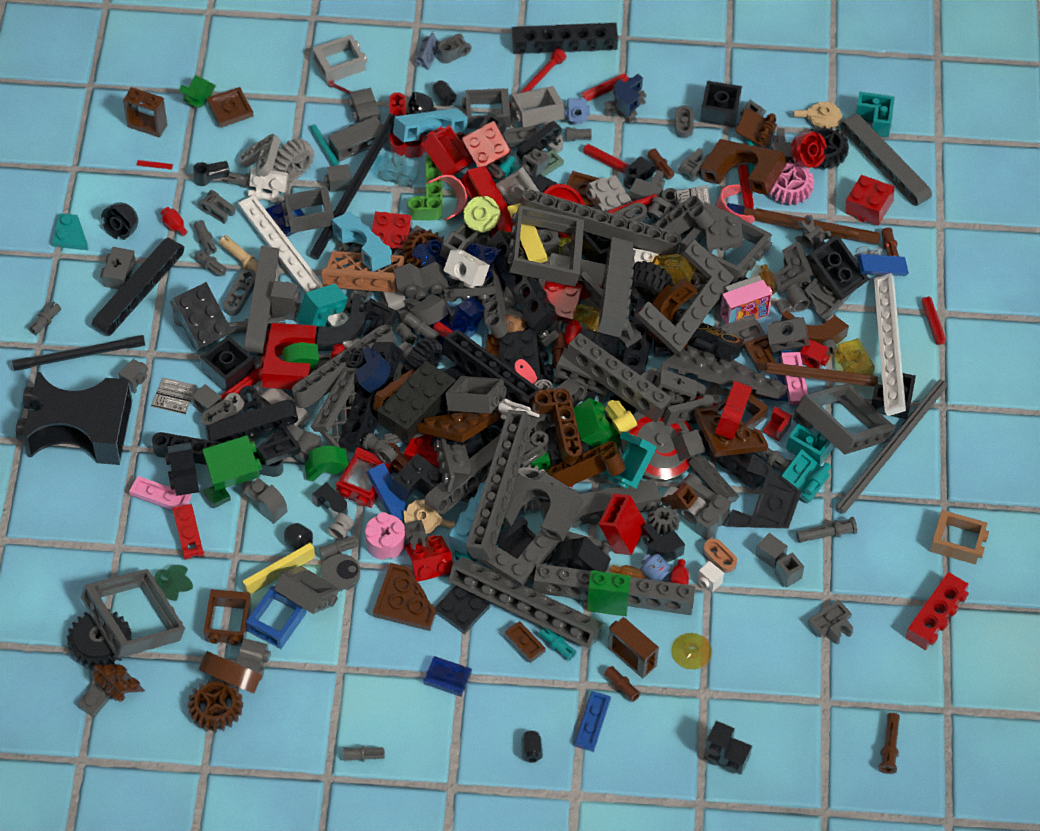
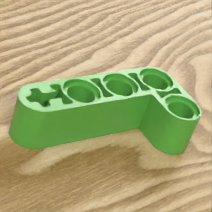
(429, 206)

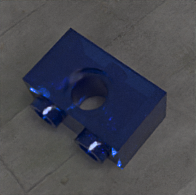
(467, 317)

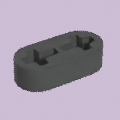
(218, 412)

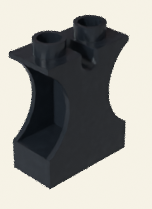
(83, 418)

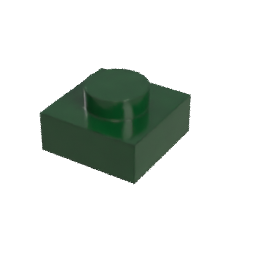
(217, 497)

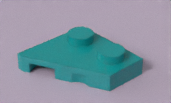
(69, 233)

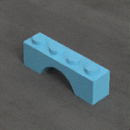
(410, 126)
(351, 229)

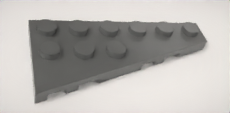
(720, 371)

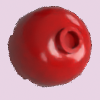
(808, 149)

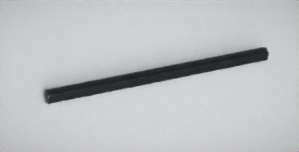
(354, 184)

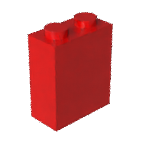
(622, 524)

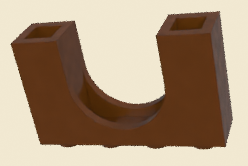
(729, 154)

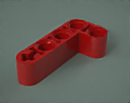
(410, 149)
(733, 410)

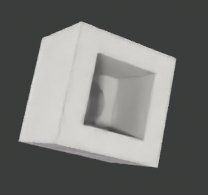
(710, 576)

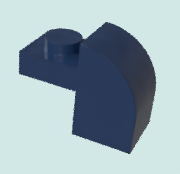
(626, 94)
(374, 372)

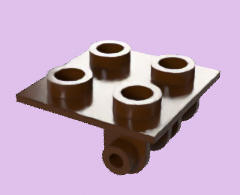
(757, 127)
(116, 681)

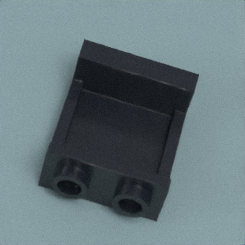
(517, 539)

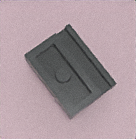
(745, 328)

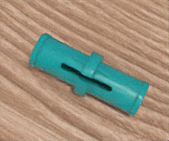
(557, 643)

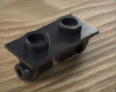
(546, 369)

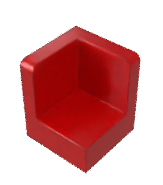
(778, 424)

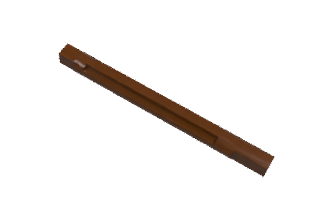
(791, 221)

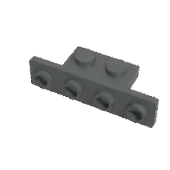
(451, 460)

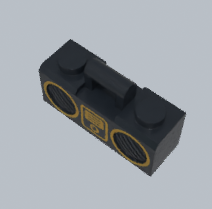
(716, 342)

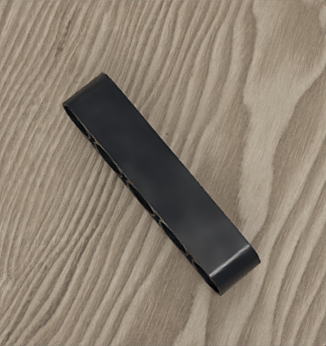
(253, 422)

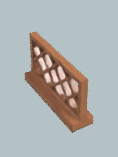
(360, 278)

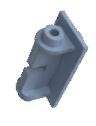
(427, 51)

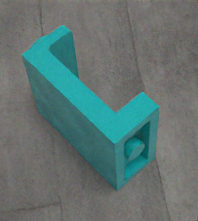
(636, 459)

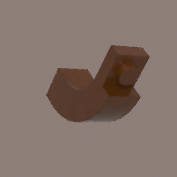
(671, 299)
(833, 329)
(229, 672)

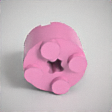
(385, 536)

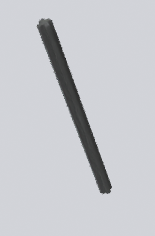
(891, 446)

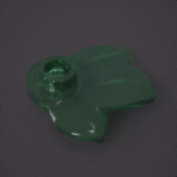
(176, 581)

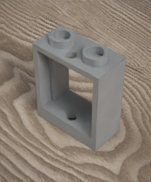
(342, 70)
(537, 98)

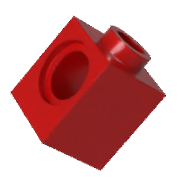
(814, 355)

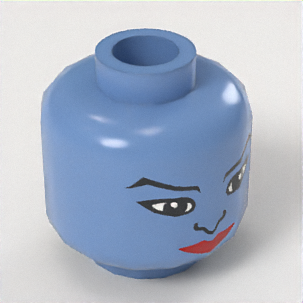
(655, 567)

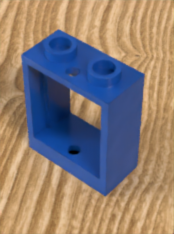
(268, 633)

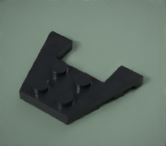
(775, 503)

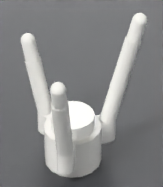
(506, 405)

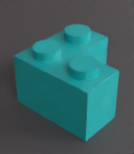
(876, 109)
(320, 304)
(814, 444)

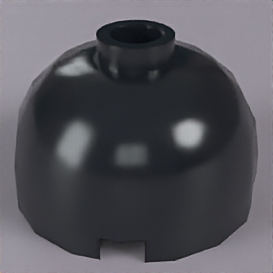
(420, 103)
(120, 220)

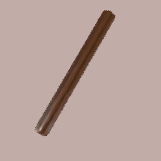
(821, 374)

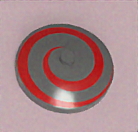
(665, 461)

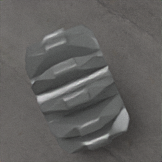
(664, 519)

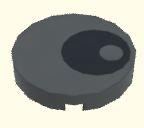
(341, 571)

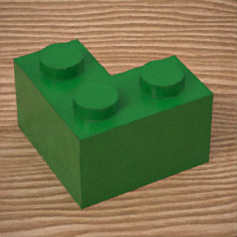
(593, 425)

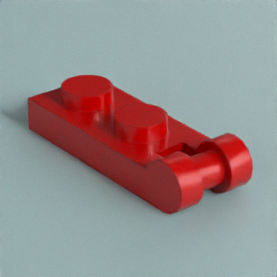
(188, 531)

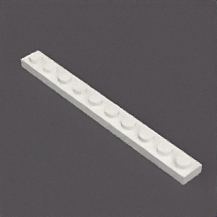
(287, 254)
(889, 345)

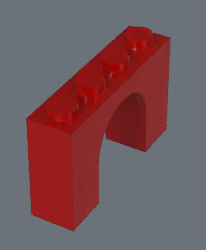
(279, 373)

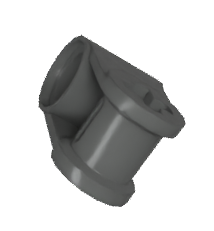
(453, 48)

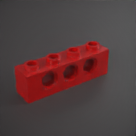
(951, 587)

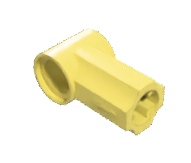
(621, 419)

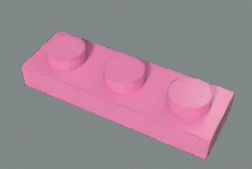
(796, 385)
(157, 493)

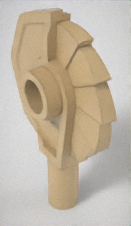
(821, 114)
(430, 518)

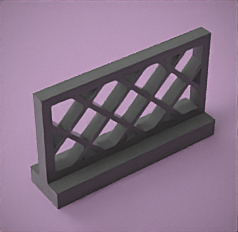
(594, 291)
(334, 405)

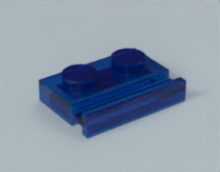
(447, 676)

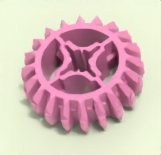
(793, 184)

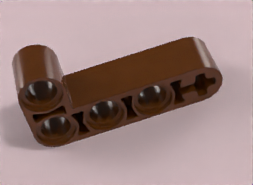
(561, 425)
(589, 464)

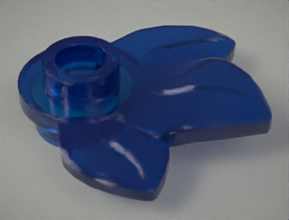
(428, 255)

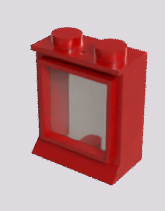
(354, 481)

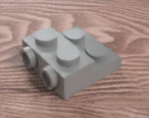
(607, 193)

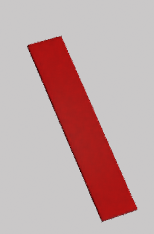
(154, 164)

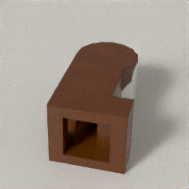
(678, 497)

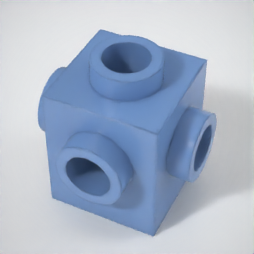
(572, 105)

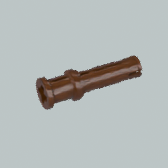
(889, 751)

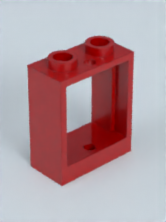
(447, 151)

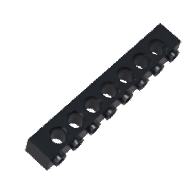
(632, 357)

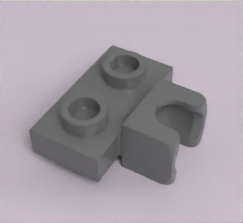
(832, 621)

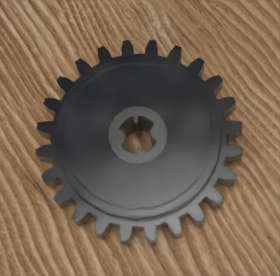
(85, 641)

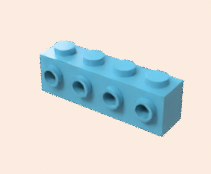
(460, 533)

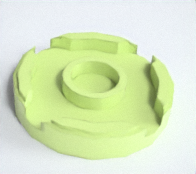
(481, 214)

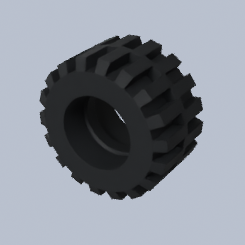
(648, 281)

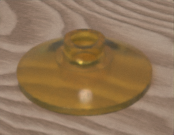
(691, 658)

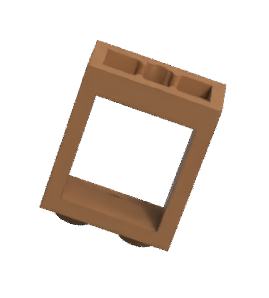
(954, 550)

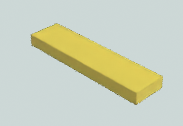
(530, 239)
(275, 570)

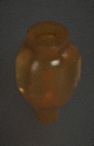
(768, 277)
(628, 570)

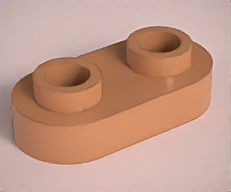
(721, 556)

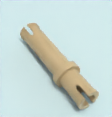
(247, 260)

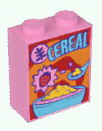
(746, 301)

